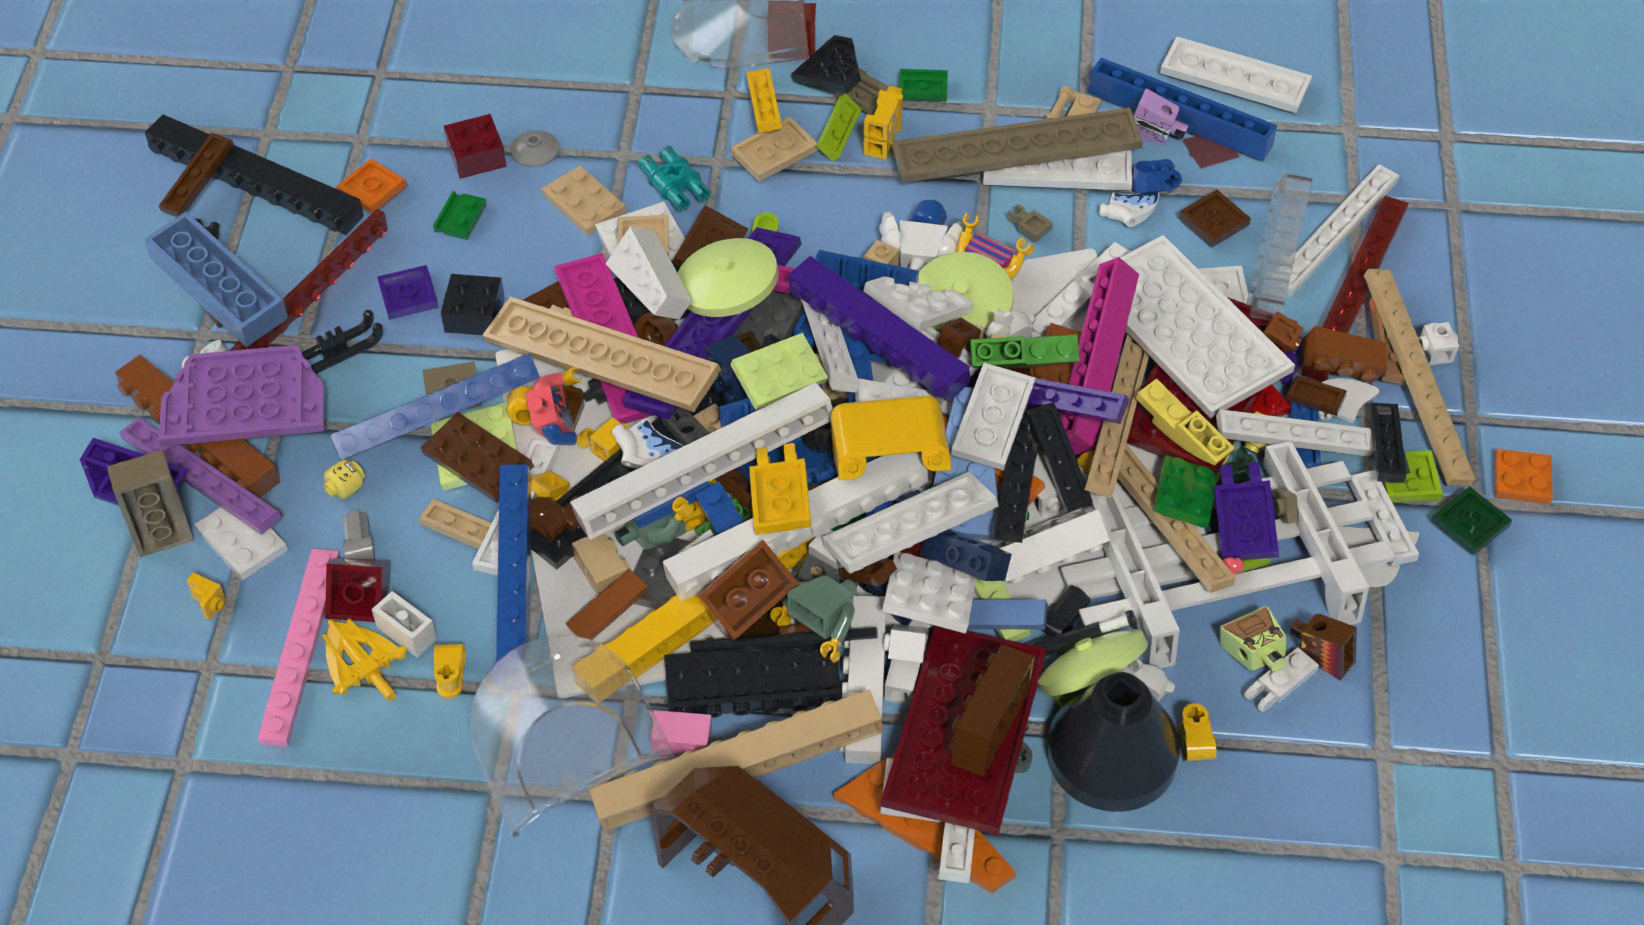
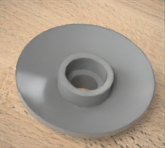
(534, 148)

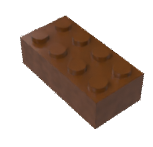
(991, 709)

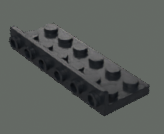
(751, 680)

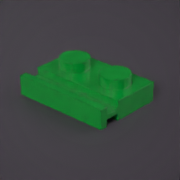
(924, 84)
(460, 215)

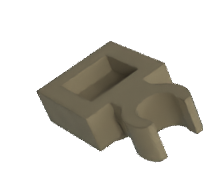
(1031, 225)
(1285, 505)

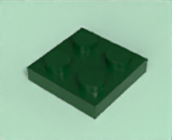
(1471, 520)

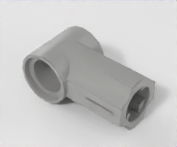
(357, 534)

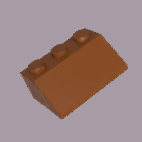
(747, 590)

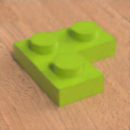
(1421, 479)

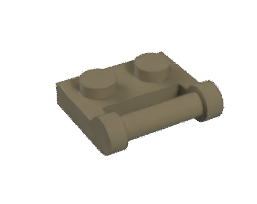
(865, 92)

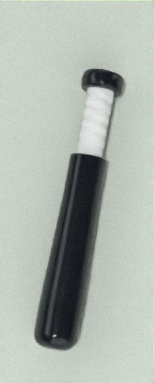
(1070, 638)

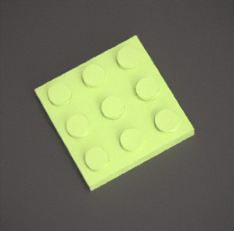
(492, 419)

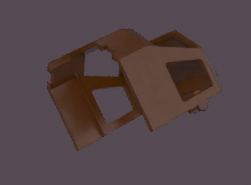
(759, 837)

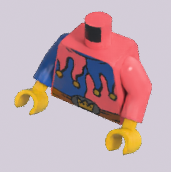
(551, 410)

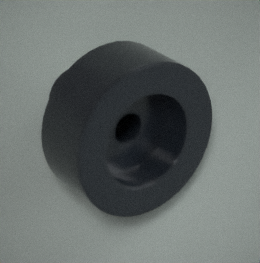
(595, 392)

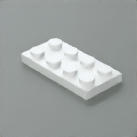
(993, 416)

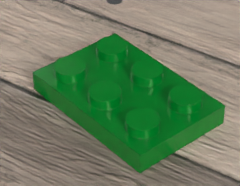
(1185, 491)

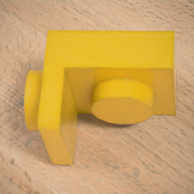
(550, 485)
(207, 593)

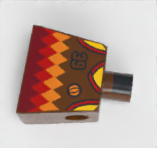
(1328, 643)

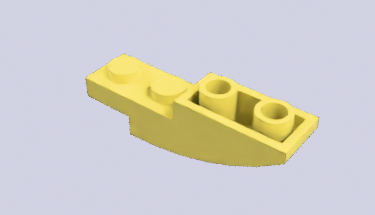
(1183, 427)

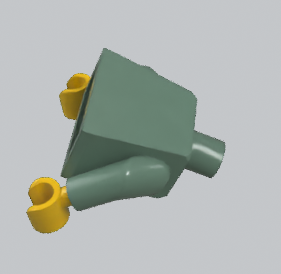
(659, 531)
(823, 608)

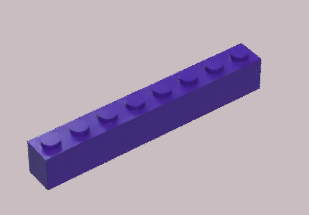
(879, 329)

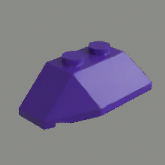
(104, 454)

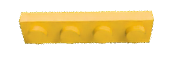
(764, 100)

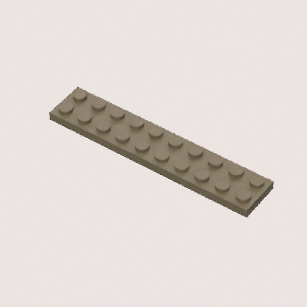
(1016, 144)

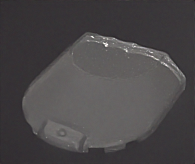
(740, 32)
(558, 724)

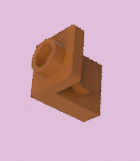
(1284, 332)

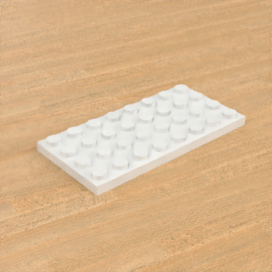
(1196, 330)

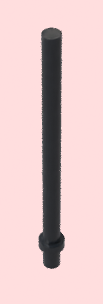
(776, 640)

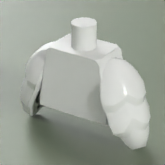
(919, 241)

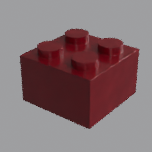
(475, 146)

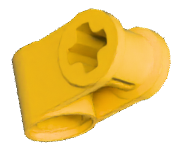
(449, 668)
(1196, 734)

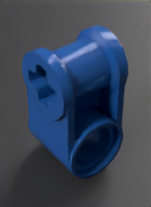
(1152, 176)

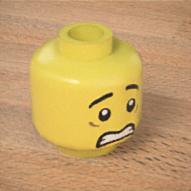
(343, 479)

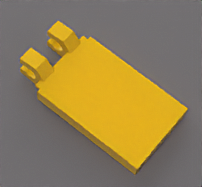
(780, 493)

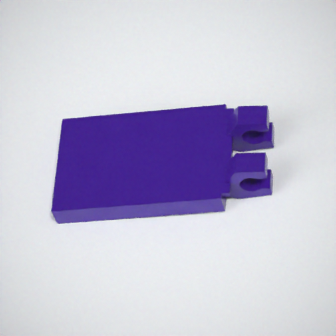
(1246, 516)

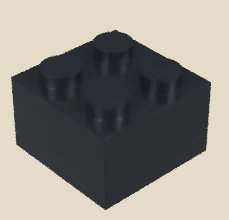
(471, 303)

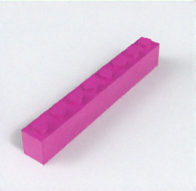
(1101, 344)

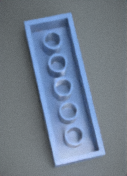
(216, 279)

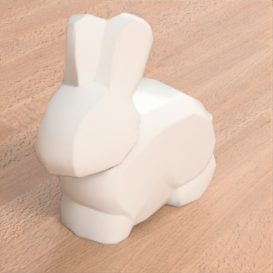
(1011, 324)
(1152, 676)

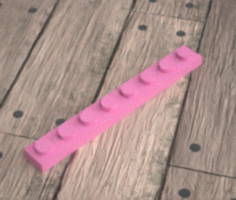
(297, 653)

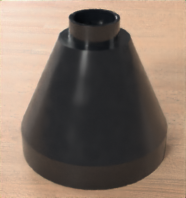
(1114, 745)

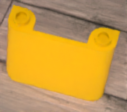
(888, 429)

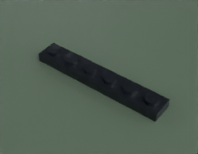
(1017, 485)

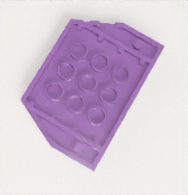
(242, 397)

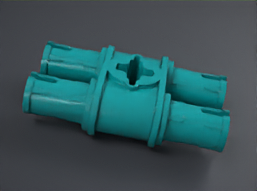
(674, 178)

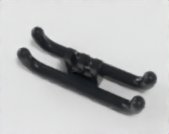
(335, 348)

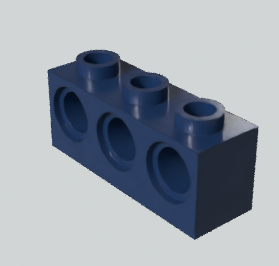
(967, 555)

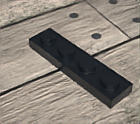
(1388, 443)
(1059, 457)

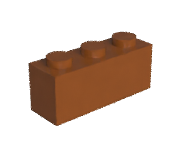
(1344, 354)

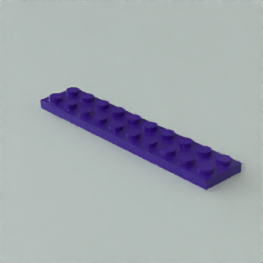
(700, 331)

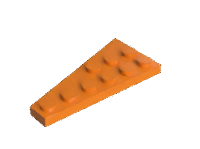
(865, 794)

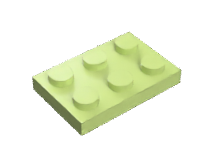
(778, 370)

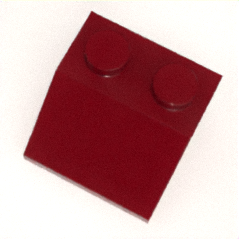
(355, 588)

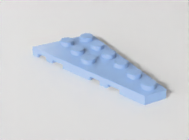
(983, 525)

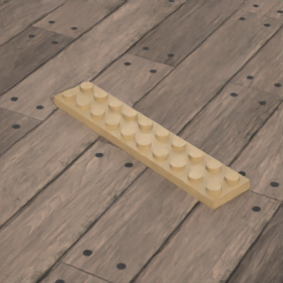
(603, 353)

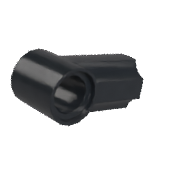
(1066, 611)

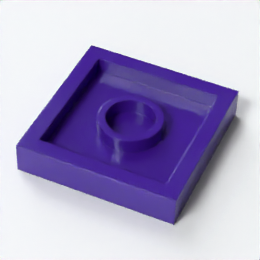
(407, 292)

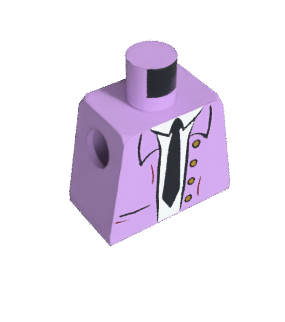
(1157, 117)

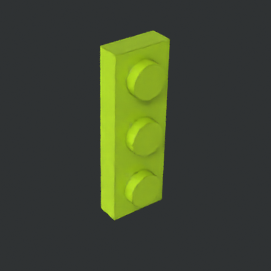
(838, 127)

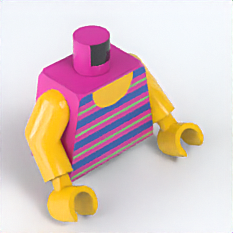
(1005, 256)

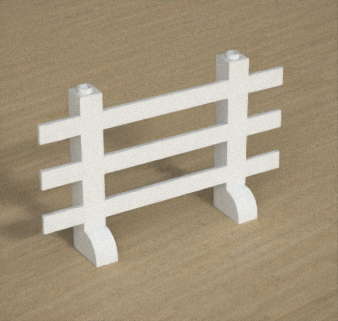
(1316, 525)

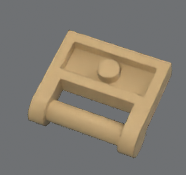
(1081, 103)

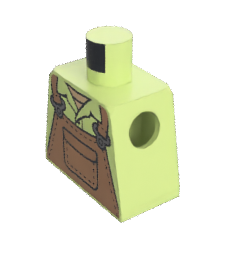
(1255, 640)

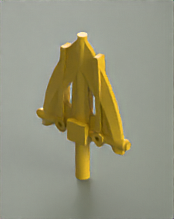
(345, 638)

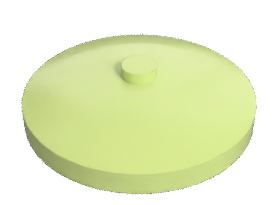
(729, 276)
(976, 279)
(1092, 661)

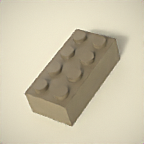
(150, 503)

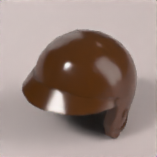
(655, 328)

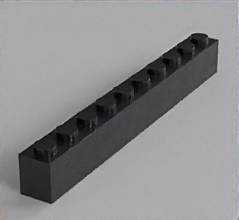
(260, 177)

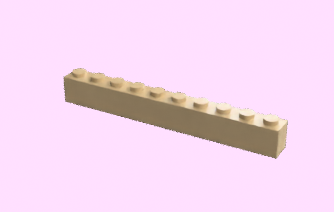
(756, 752)

